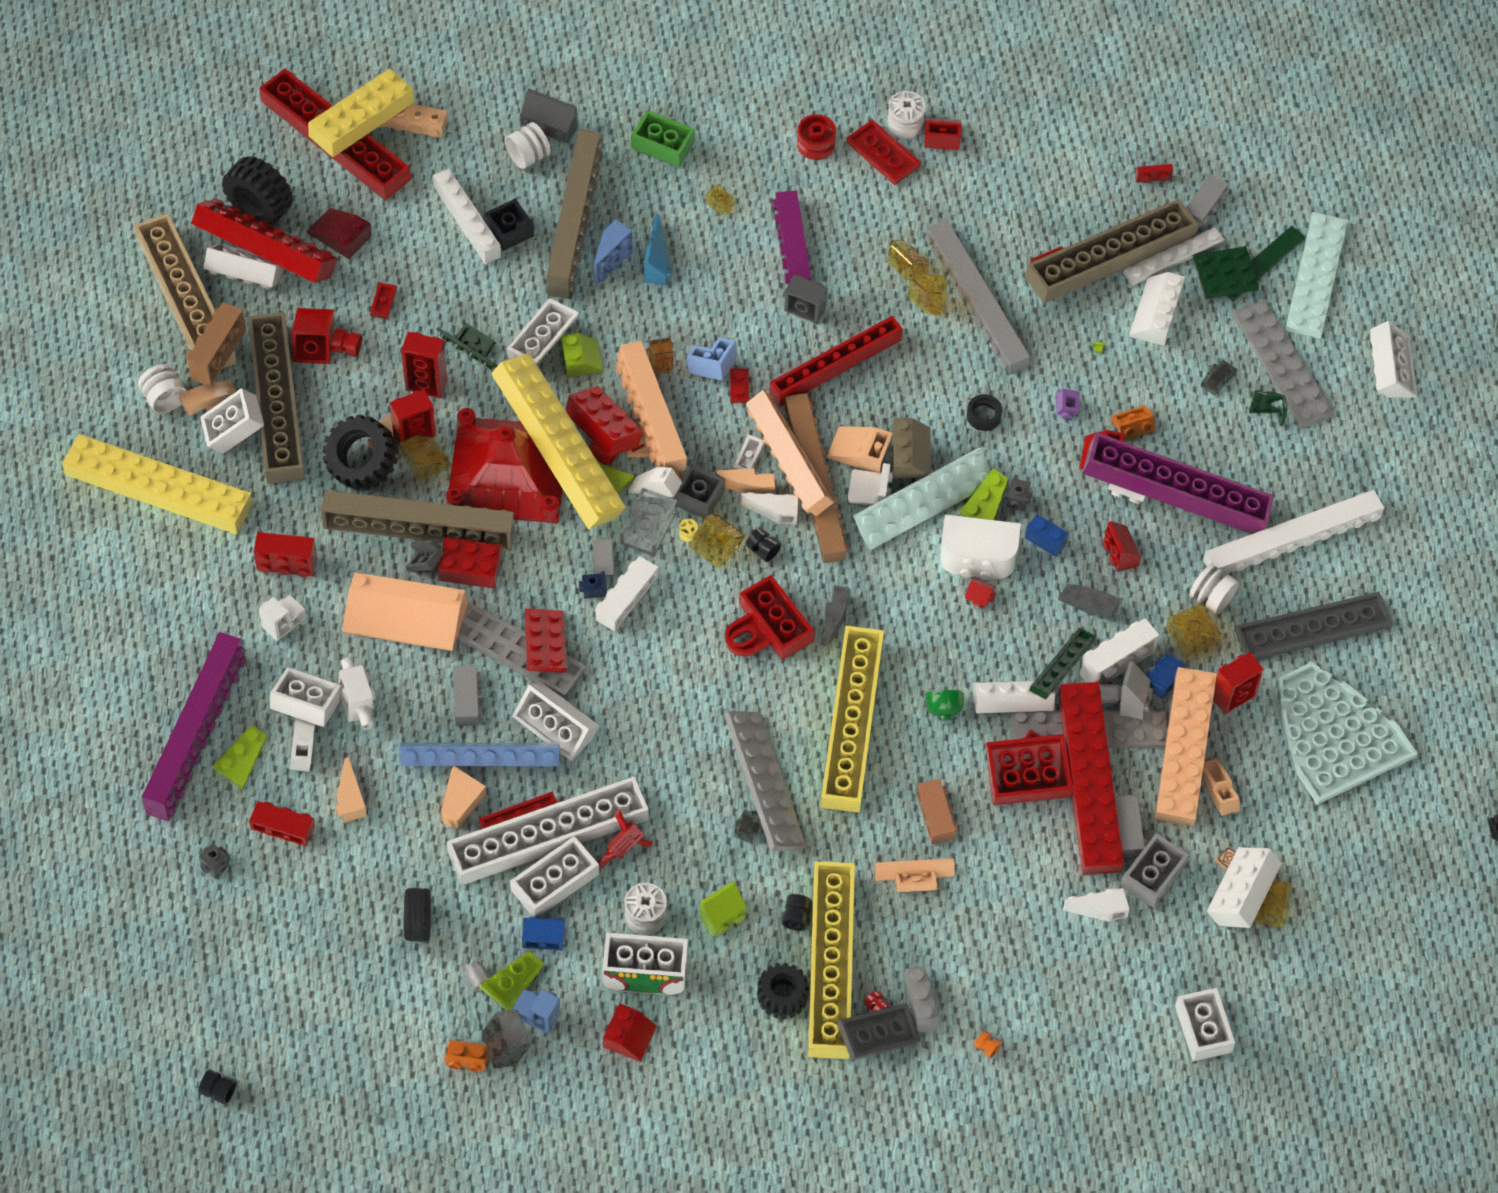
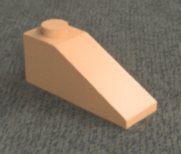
(349, 798)

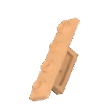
(916, 874)

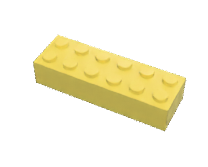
(361, 112)

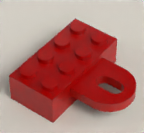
(770, 620)

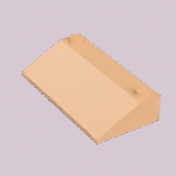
(404, 611)

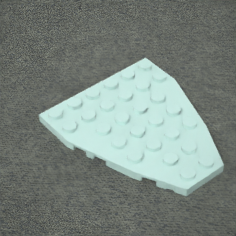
(1336, 734)

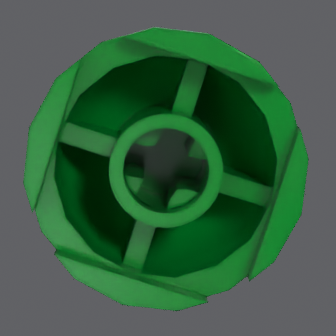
(944, 703)

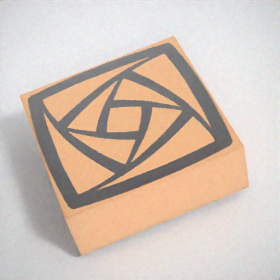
(1225, 858)

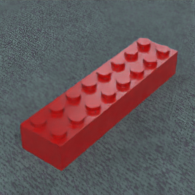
(264, 240)

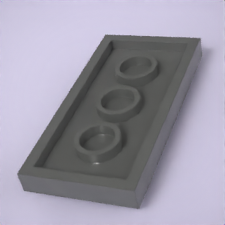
(878, 1031)

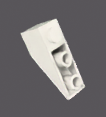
(778, 508)
(302, 745)
(1104, 905)

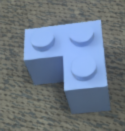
(712, 362)

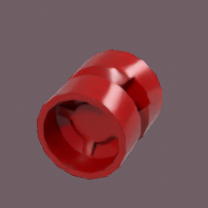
(350, 343)

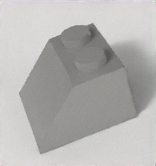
(1135, 693)

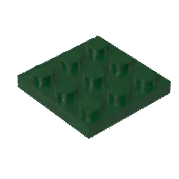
(1225, 272)

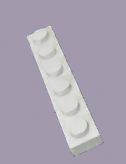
(1173, 256)

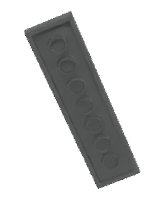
(1314, 626)

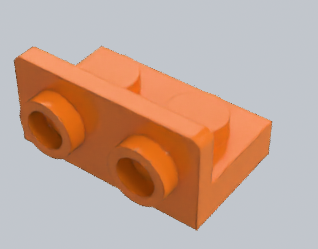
(1134, 422)
(467, 1056)

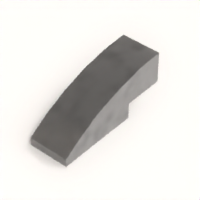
(1090, 600)
(835, 613)

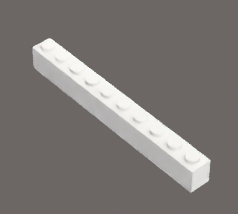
(1295, 533)

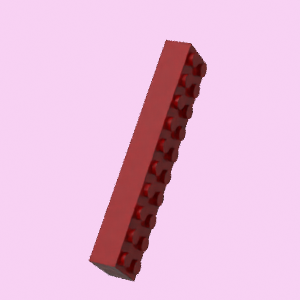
(364, 159)
(1091, 778)

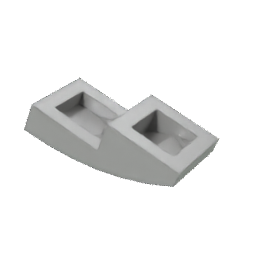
(603, 556)

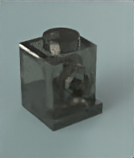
(747, 826)

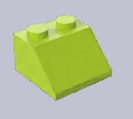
(580, 355)
(722, 909)

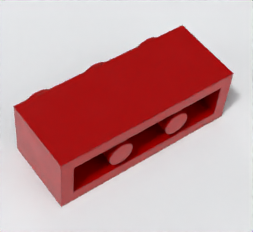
(282, 823)

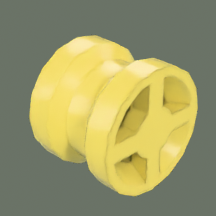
(690, 526)

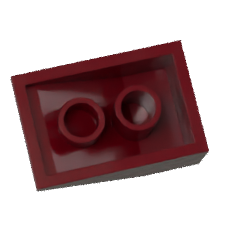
(341, 231)

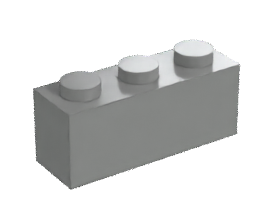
(1208, 200)
(467, 695)
(1130, 825)
(921, 999)

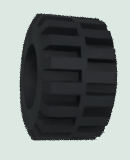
(782, 1005)

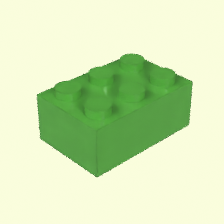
(663, 138)

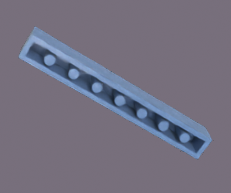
(480, 754)

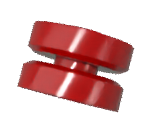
(816, 137)

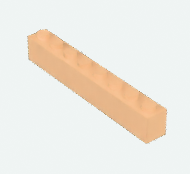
(789, 453)

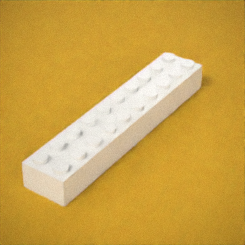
(544, 830)

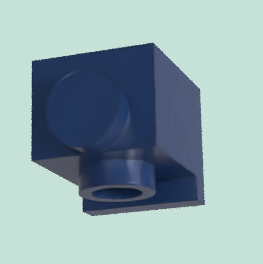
(593, 585)

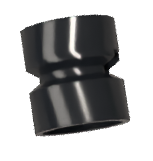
(765, 546)
(796, 912)
(215, 1086)

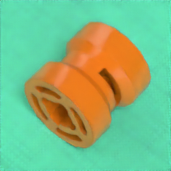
(987, 1044)

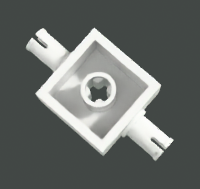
(356, 694)

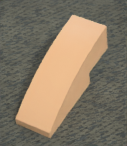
(206, 397)
(746, 481)
(1220, 787)

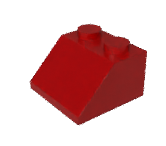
(629, 1032)

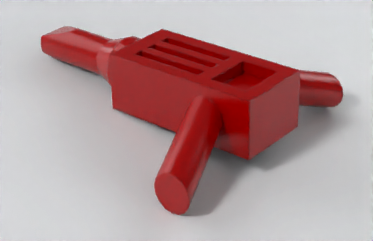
(624, 840)

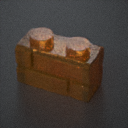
(660, 356)

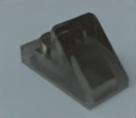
(1218, 377)

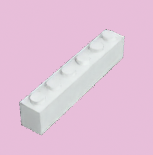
(467, 216)

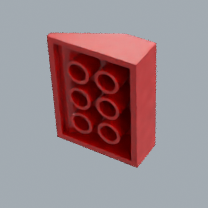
(1028, 769)

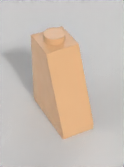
(461, 798)

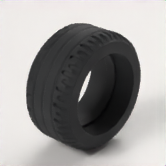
(417, 914)

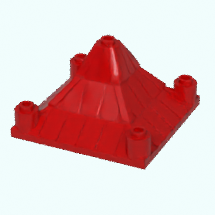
(501, 470)

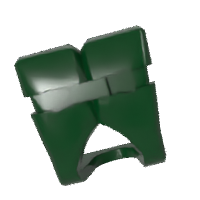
(1263, 402)

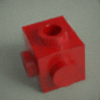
(980, 592)

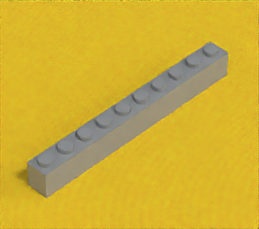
(978, 297)

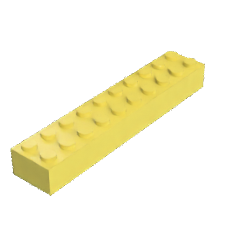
(558, 440)
(157, 484)
(852, 719)
(831, 958)

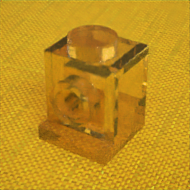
(719, 200)

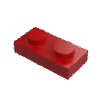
(1154, 173)
(383, 300)
(739, 385)

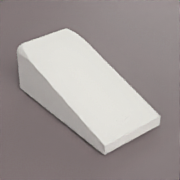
(750, 452)

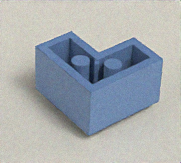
(538, 1009)

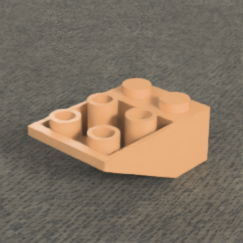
(861, 447)

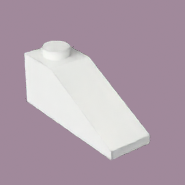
(658, 480)

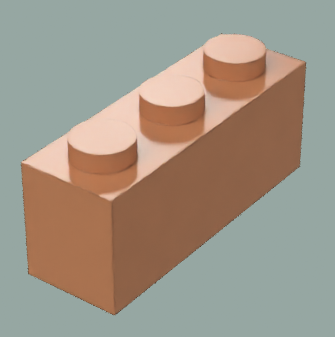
(936, 811)

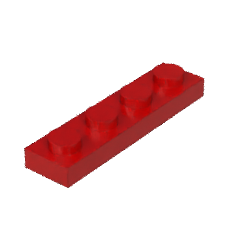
(518, 810)

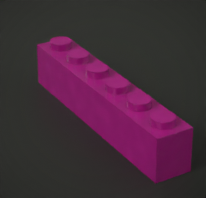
(791, 235)

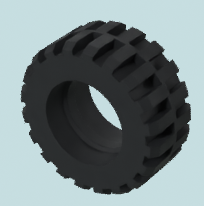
(257, 189)
(341, 440)

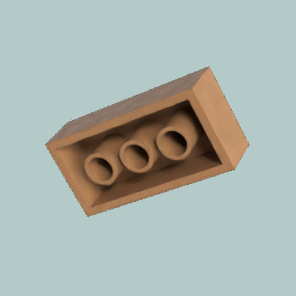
(216, 344)

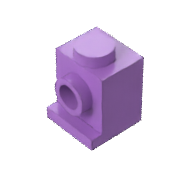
(1067, 403)

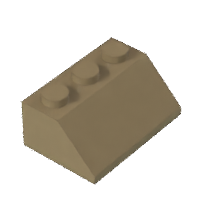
(911, 448)

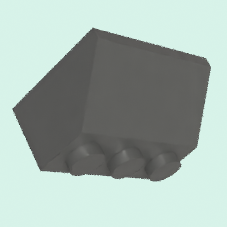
(550, 114)

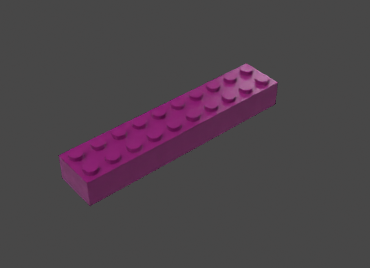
(1178, 484)
(194, 727)

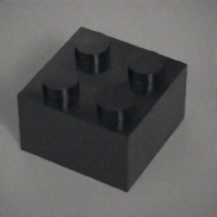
(509, 224)

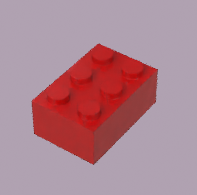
(412, 416)
(285, 554)
(470, 562)
(1237, 682)

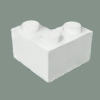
(281, 616)

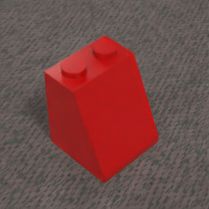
(312, 335)

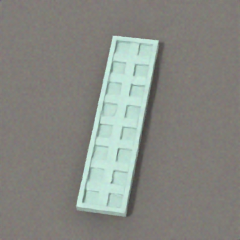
(1316, 275)
(922, 499)

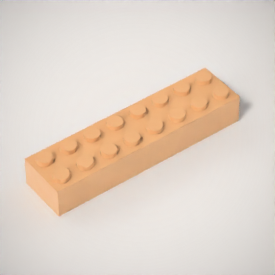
(650, 408)
(1185, 746)

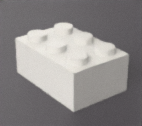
(232, 421)
(305, 697)
(1205, 1024)

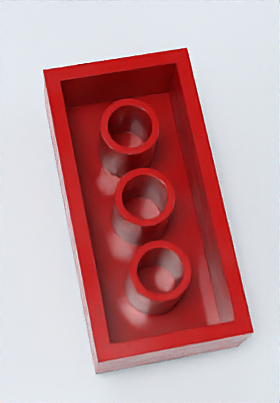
(424, 364)
(603, 421)

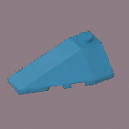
(656, 258)

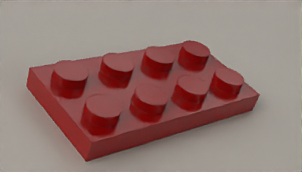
(883, 152)
(545, 640)

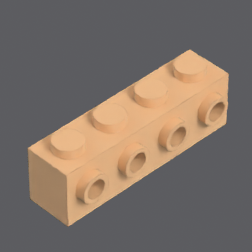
(420, 120)

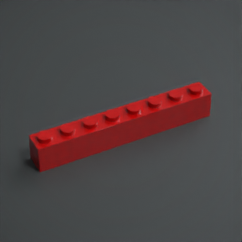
(836, 360)

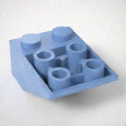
(613, 249)

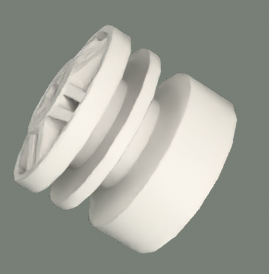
(906, 114)
(527, 145)
(161, 388)
(1211, 587)
(649, 917)

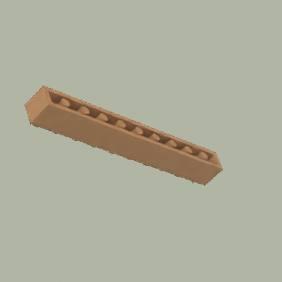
(826, 524)

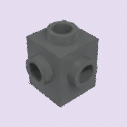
(1018, 494)
(213, 860)

